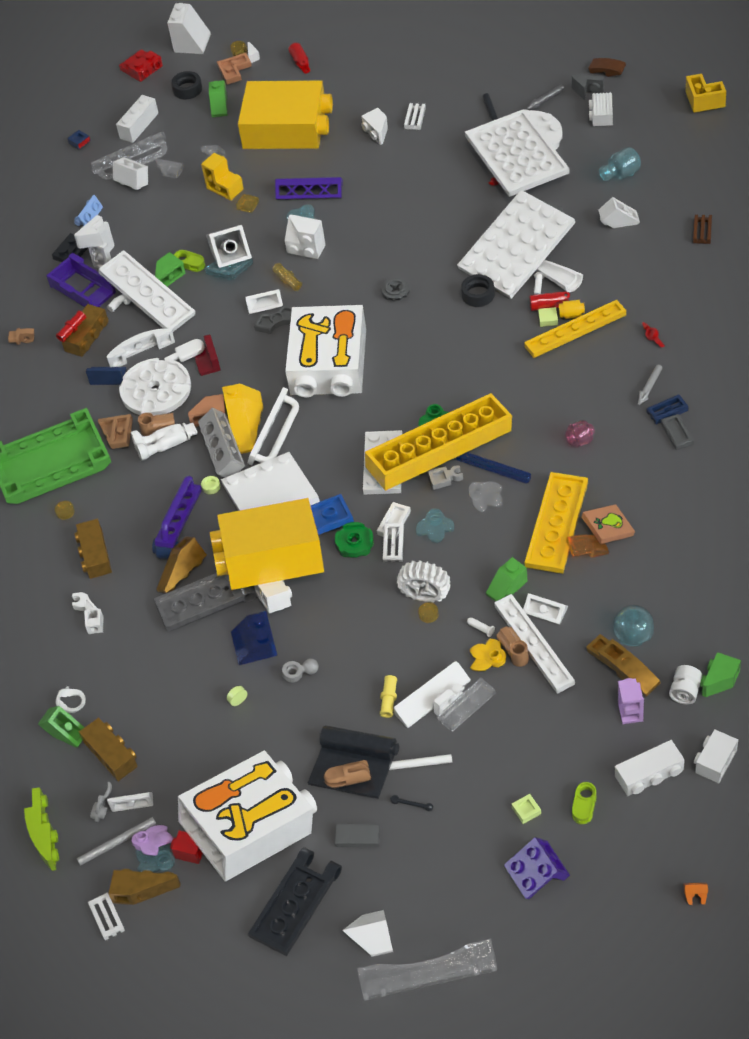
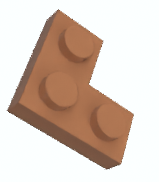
(230, 67)

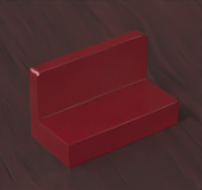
(207, 361)

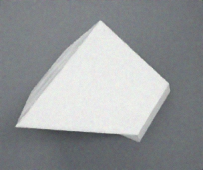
(371, 933)

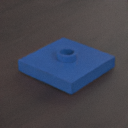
(331, 514)

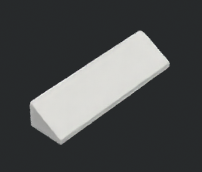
(422, 700)

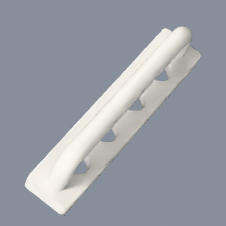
(283, 433)

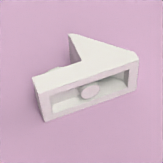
(91, 233)

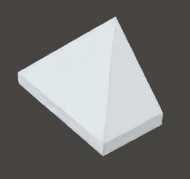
(264, 301)

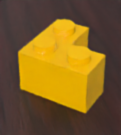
(703, 95)
(219, 178)

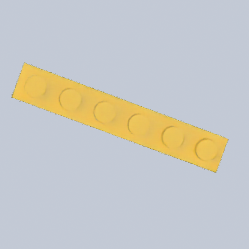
(575, 328)

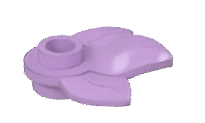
(151, 839)

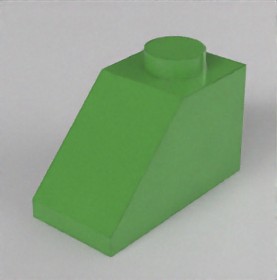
(218, 98)
(169, 269)
(507, 580)
(61, 726)

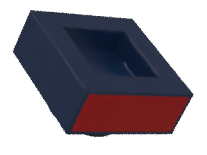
(78, 139)

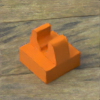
(691, 889)

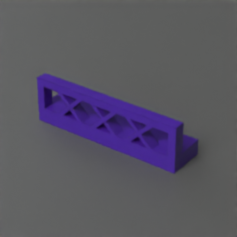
(306, 182)

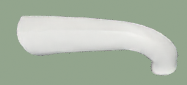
(562, 276)

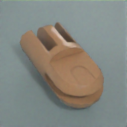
(347, 774)

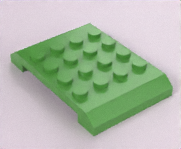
(51, 458)

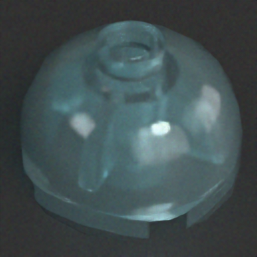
(633, 625)

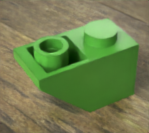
(721, 675)

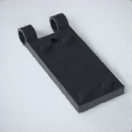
(293, 903)

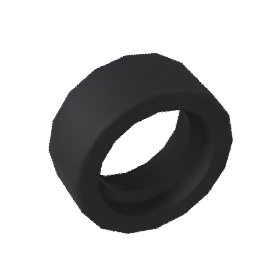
(186, 92)
(477, 300)

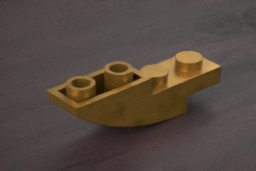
(623, 663)

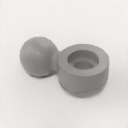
(309, 666)

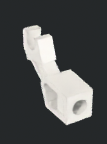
(92, 625)

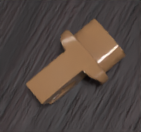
(21, 335)

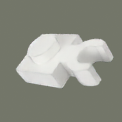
(444, 700)

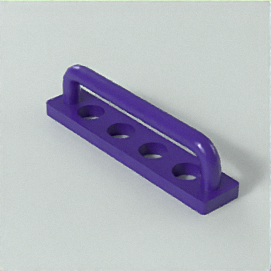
(186, 488)

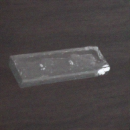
(209, 150)
(466, 704)

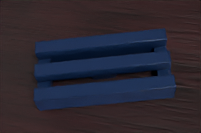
(668, 410)

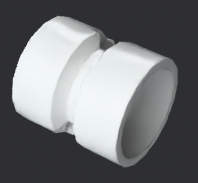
(685, 684)

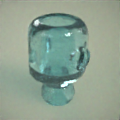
(621, 164)

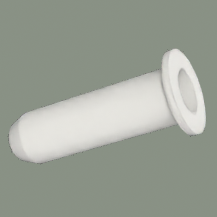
(538, 282)
(481, 626)

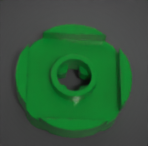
(358, 548)

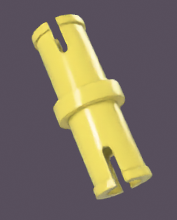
(388, 696)

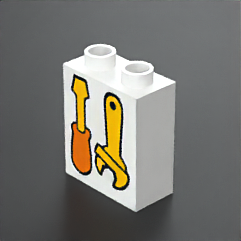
(326, 350)
(246, 814)

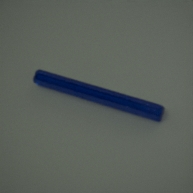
(494, 467)

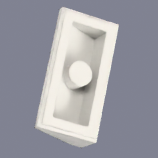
(544, 608)
(131, 801)

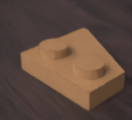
(117, 430)

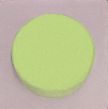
(210, 485)
(236, 695)

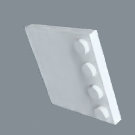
(269, 484)

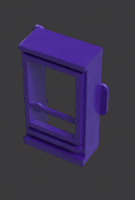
(73, 265)

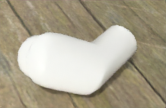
(115, 303)

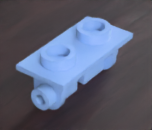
(90, 210)

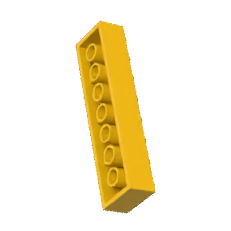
(438, 441)

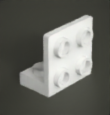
(101, 254)

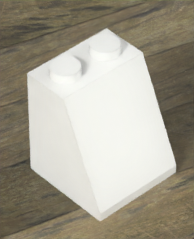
(187, 30)
(229, 246)

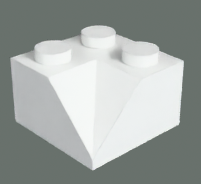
(304, 236)

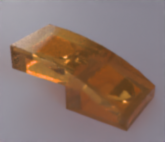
(586, 545)

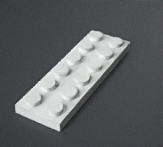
(146, 291)

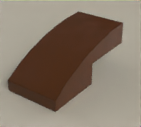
(610, 66)

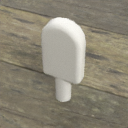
(187, 350)

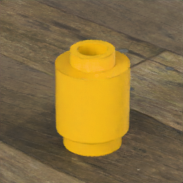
(571, 309)

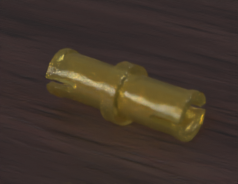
(287, 276)

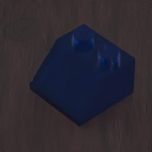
(253, 639)

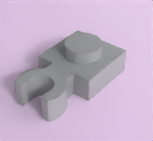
(442, 477)

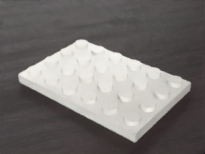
(516, 152)
(517, 243)

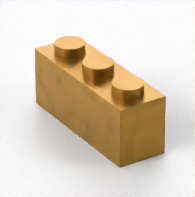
(89, 330)
(92, 549)
(109, 748)

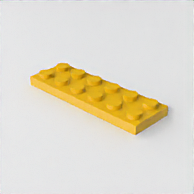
(556, 522)

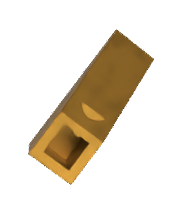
(181, 561)
(135, 887)

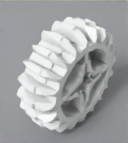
(423, 581)

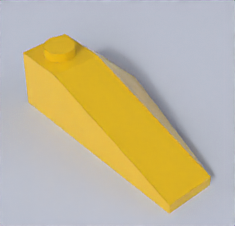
(244, 413)

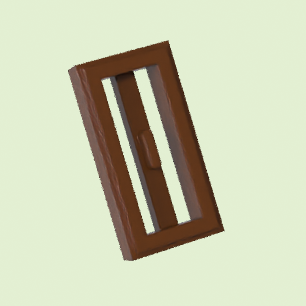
(703, 219)

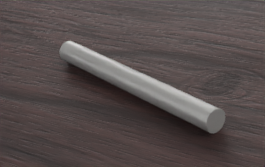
(115, 841)

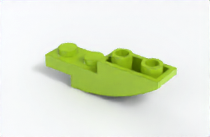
(41, 830)

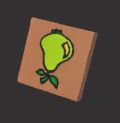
(608, 524)

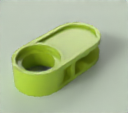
(192, 262)
(583, 807)

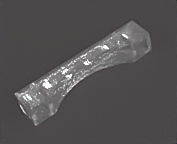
(465, 962)

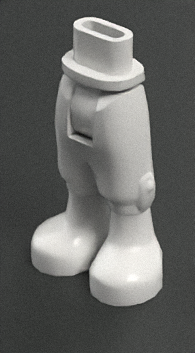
(162, 439)

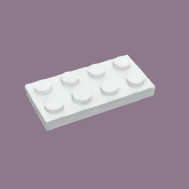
(373, 439)

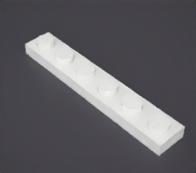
(537, 646)

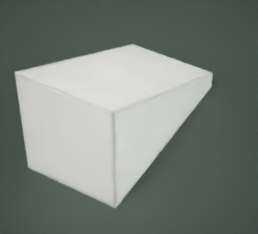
(253, 53)

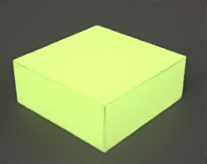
(548, 316)
(526, 808)

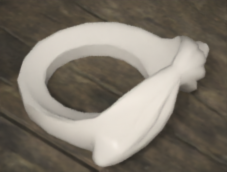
(70, 692)

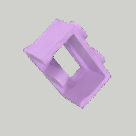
(630, 701)

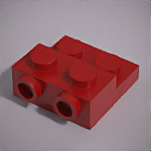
(141, 64)

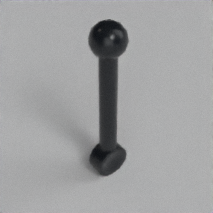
(395, 800)

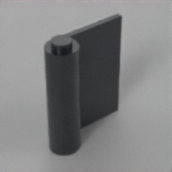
(349, 746)

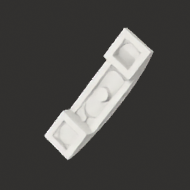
(139, 343)

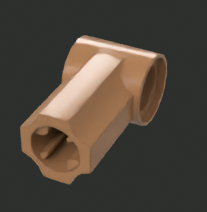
(149, 424)
(514, 646)

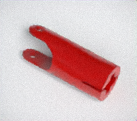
(299, 57)
(547, 300)

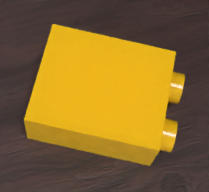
(284, 115)
(267, 544)

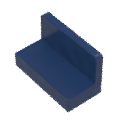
(105, 375)

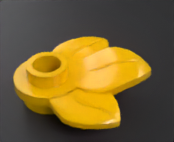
(487, 655)

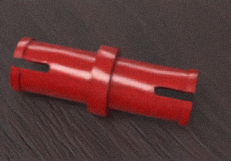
(71, 326)

